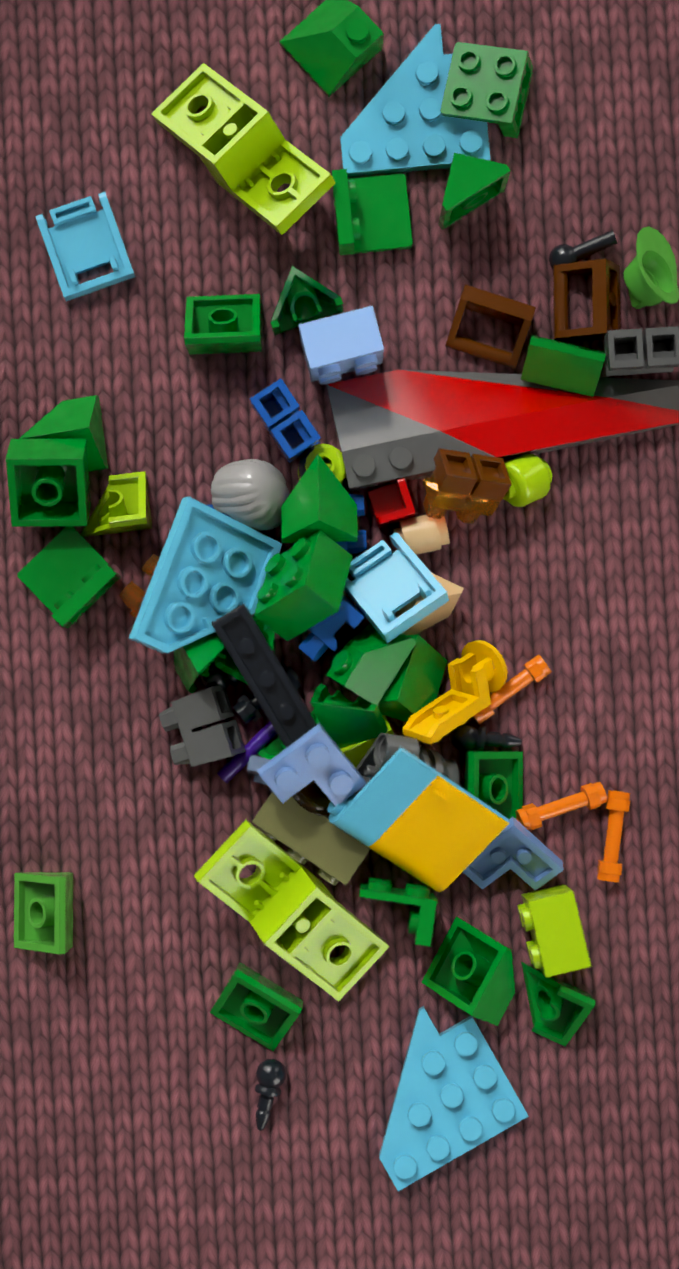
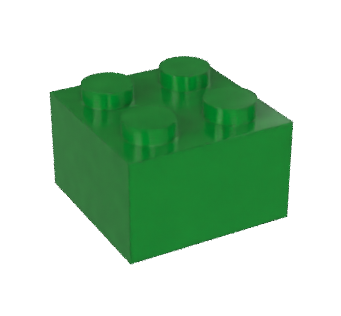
(48, 482)
(303, 585)

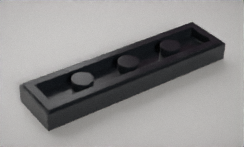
(264, 674)

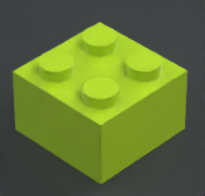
(555, 930)

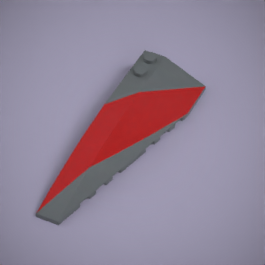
(400, 418)

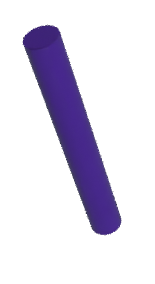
(240, 760)

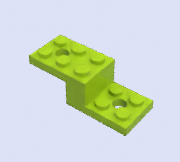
(243, 148)
(291, 910)

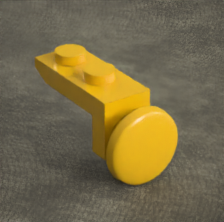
(471, 680)

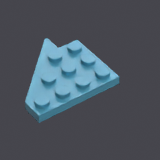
(404, 120)
(201, 575)
(445, 1100)

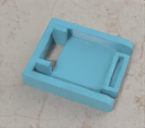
(84, 242)
(388, 583)

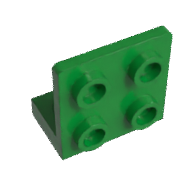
(488, 85)
(371, 213)
(68, 576)
(420, 917)

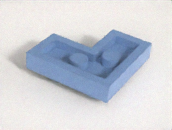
(310, 759)
(515, 850)

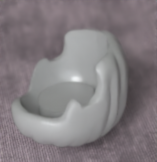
(250, 493)

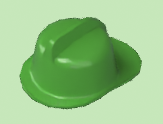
(652, 272)

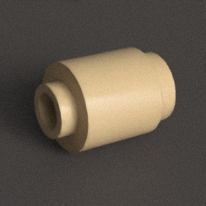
(423, 533)

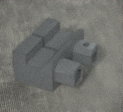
(641, 352)
(201, 744)

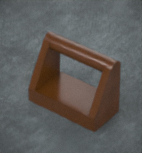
(604, 298)
(496, 307)

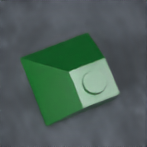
(334, 43)
(370, 663)
(473, 972)

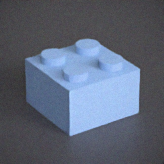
(342, 345)

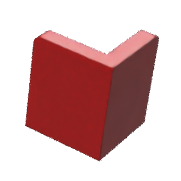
(391, 503)

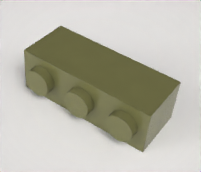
(311, 839)

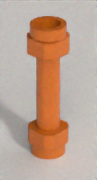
(535, 670)
(590, 796)
(609, 868)

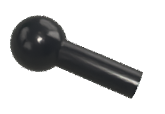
(567, 254)

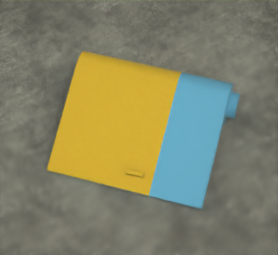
(419, 820)

